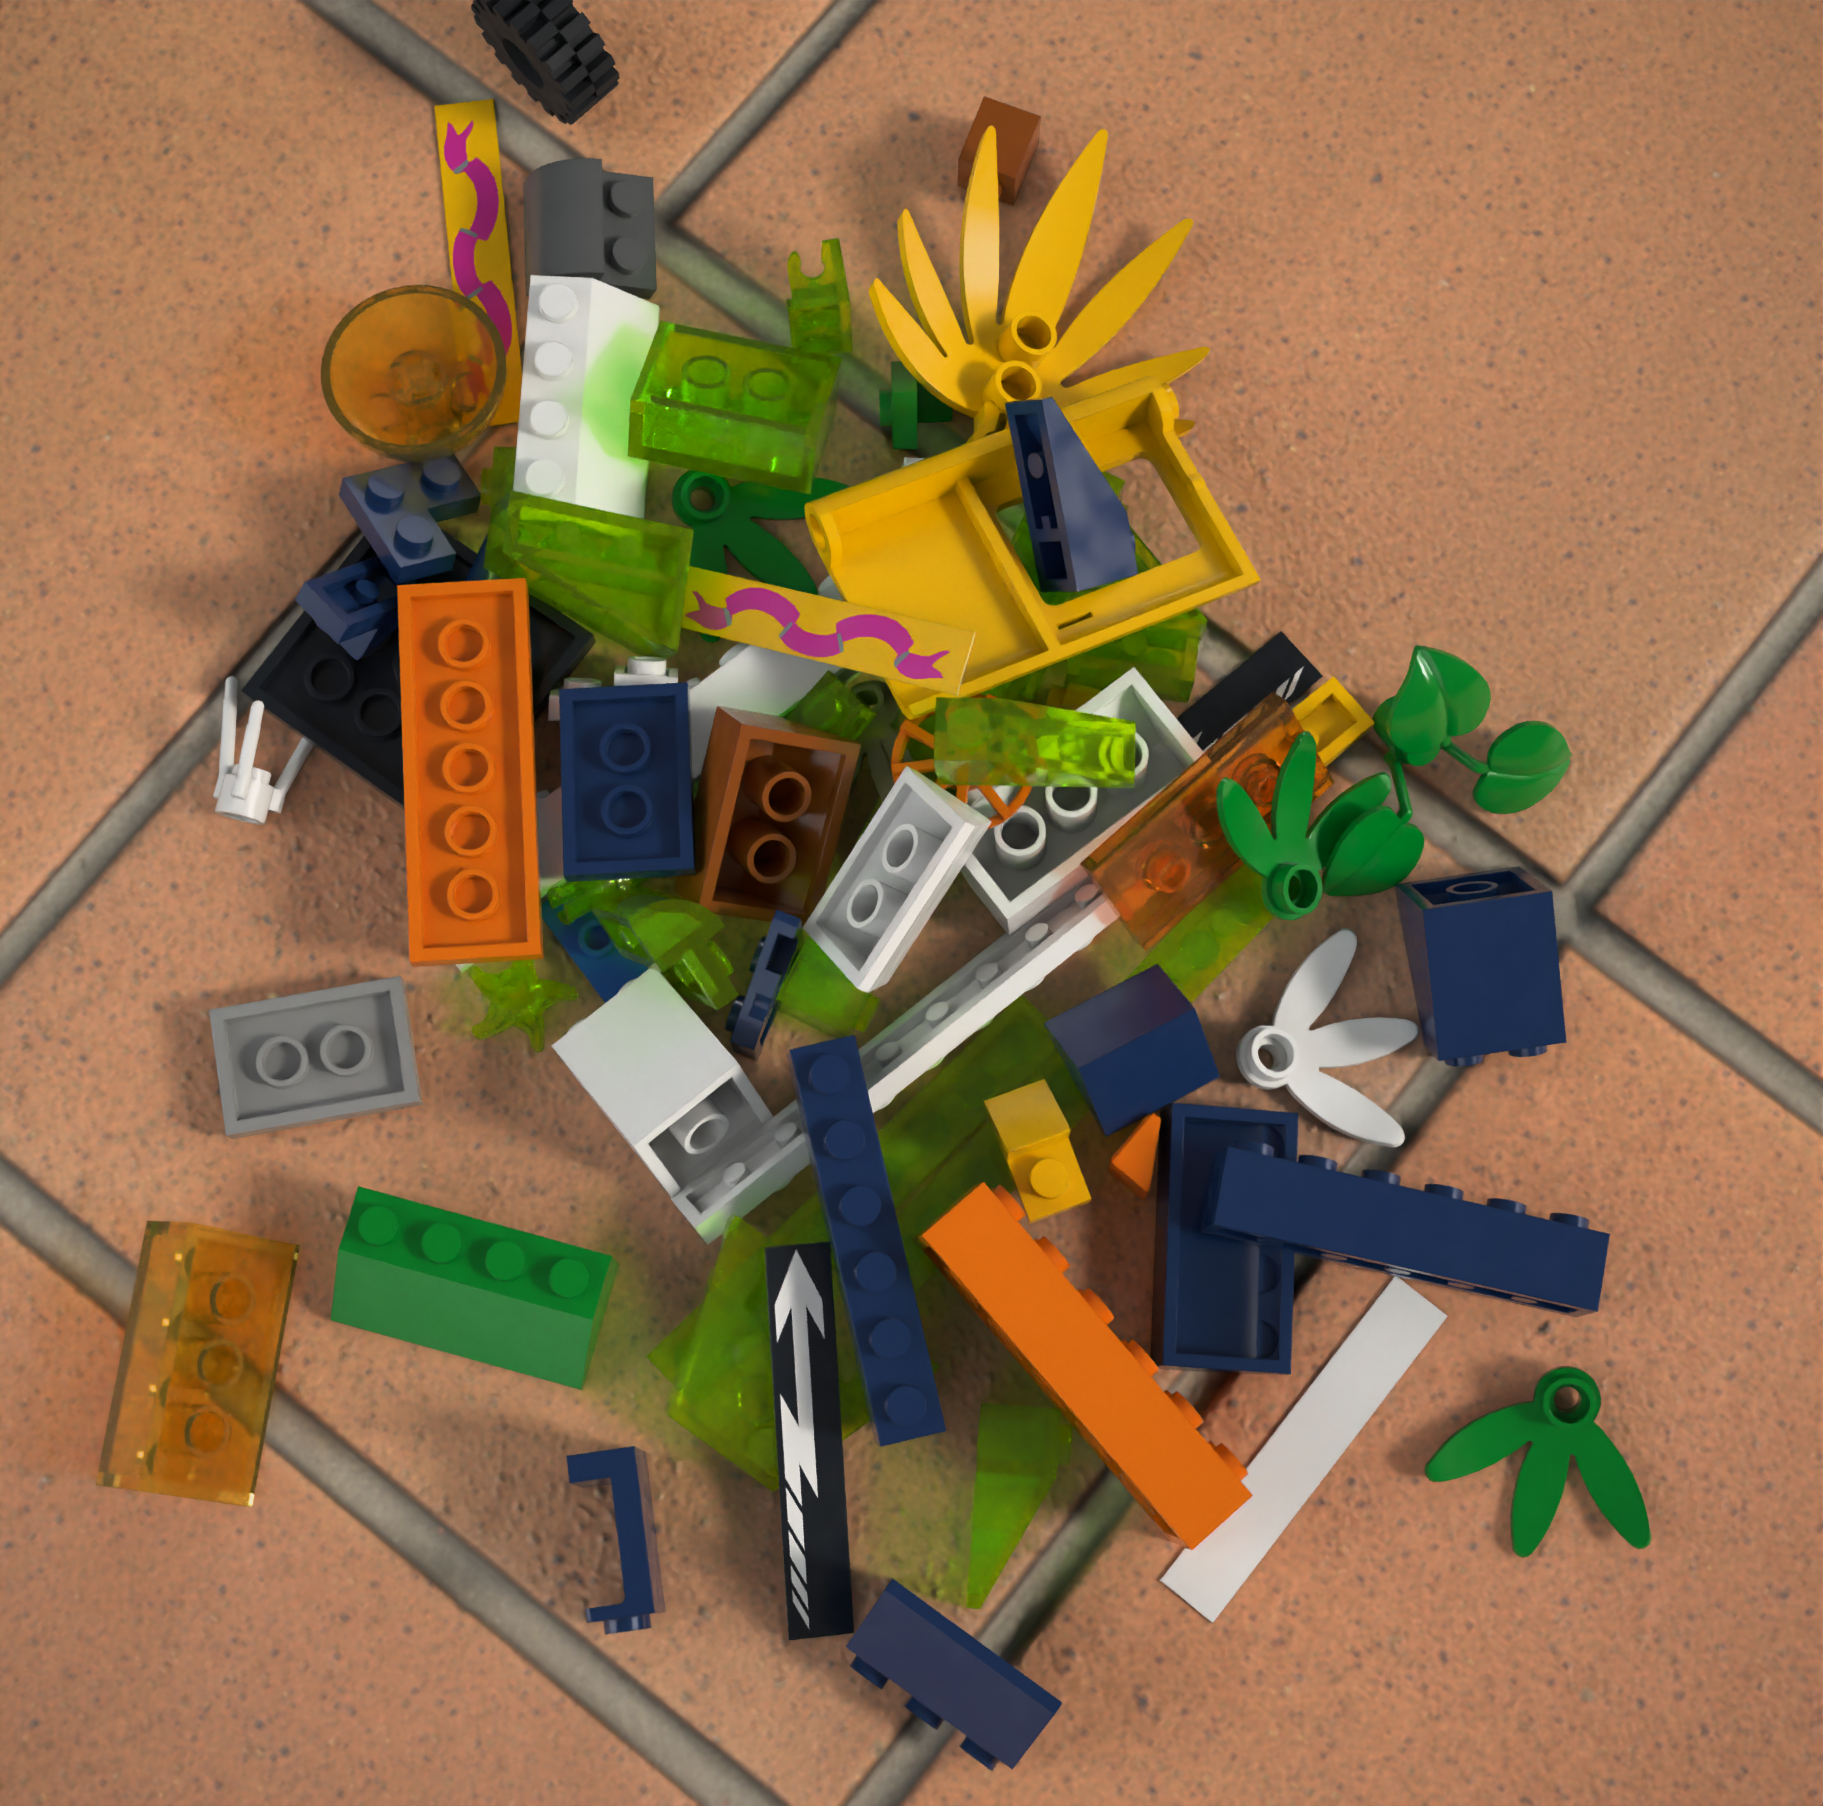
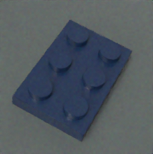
(627, 782)

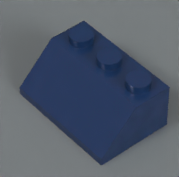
(951, 1677)

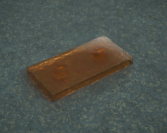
(1174, 845)

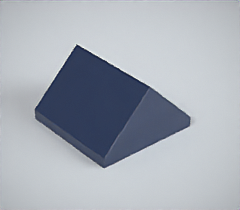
(1133, 1049)

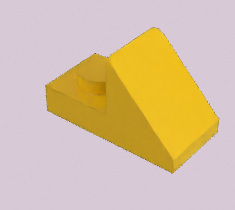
(1037, 1150)

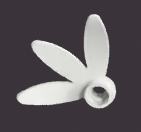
(1302, 1052)

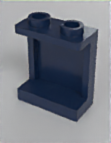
(637, 1540)

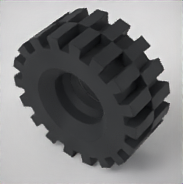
(549, 53)

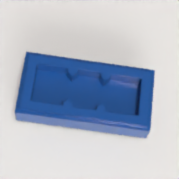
(593, 952)

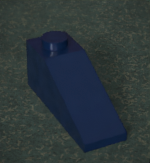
(1071, 510)

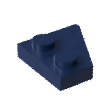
(771, 963)

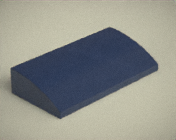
(1216, 1297)

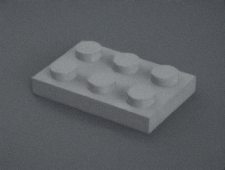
(315, 1057)

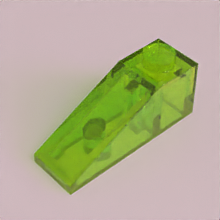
(1030, 745)
(1012, 1476)

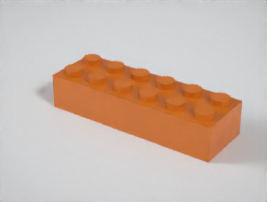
(1083, 1366)

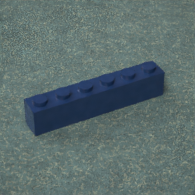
(1405, 1230)
(865, 1241)

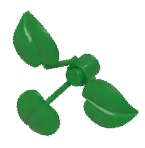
(1438, 701)

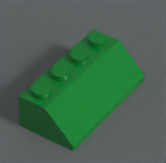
(471, 1288)

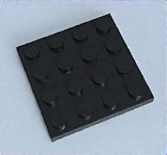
(355, 705)

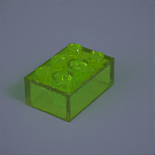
(734, 407)

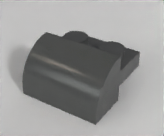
(590, 225)

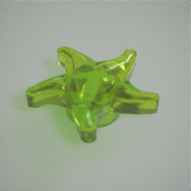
(518, 1001)

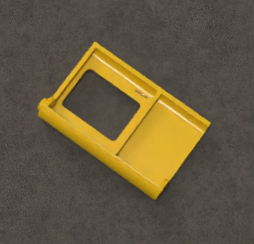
(936, 552)

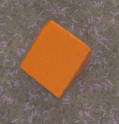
(1136, 1156)

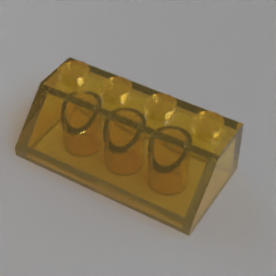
(198, 1363)

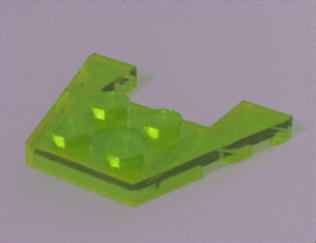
(727, 1368)

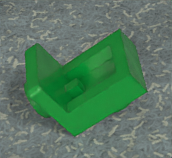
(907, 405)

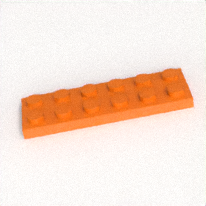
(469, 773)

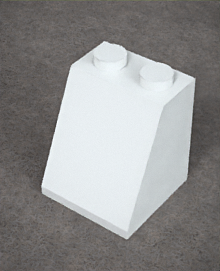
(663, 1080)

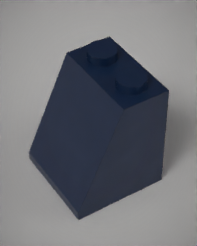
(1483, 964)

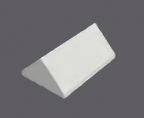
(894, 879)

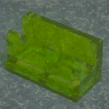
(820, 305)

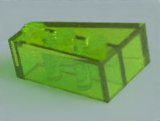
(596, 566)

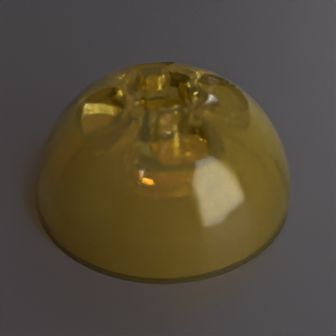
(409, 347)

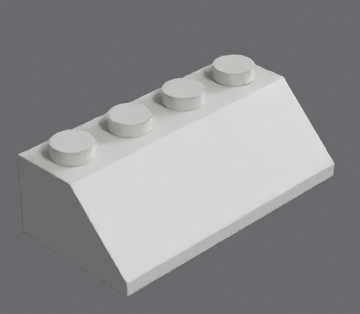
(576, 394)
(1039, 849)

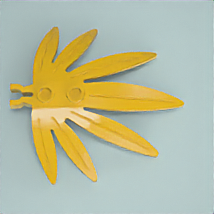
(1019, 354)

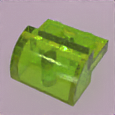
(670, 938)

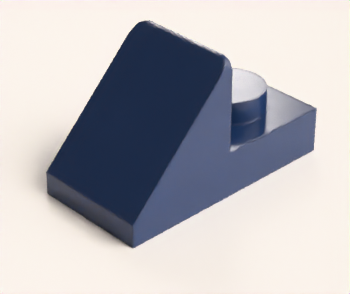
(354, 605)

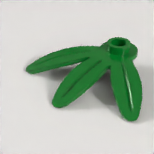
(730, 526)
(1290, 853)
(1544, 1470)

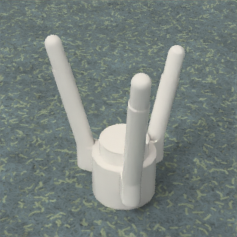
(241, 788)

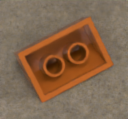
(767, 815)

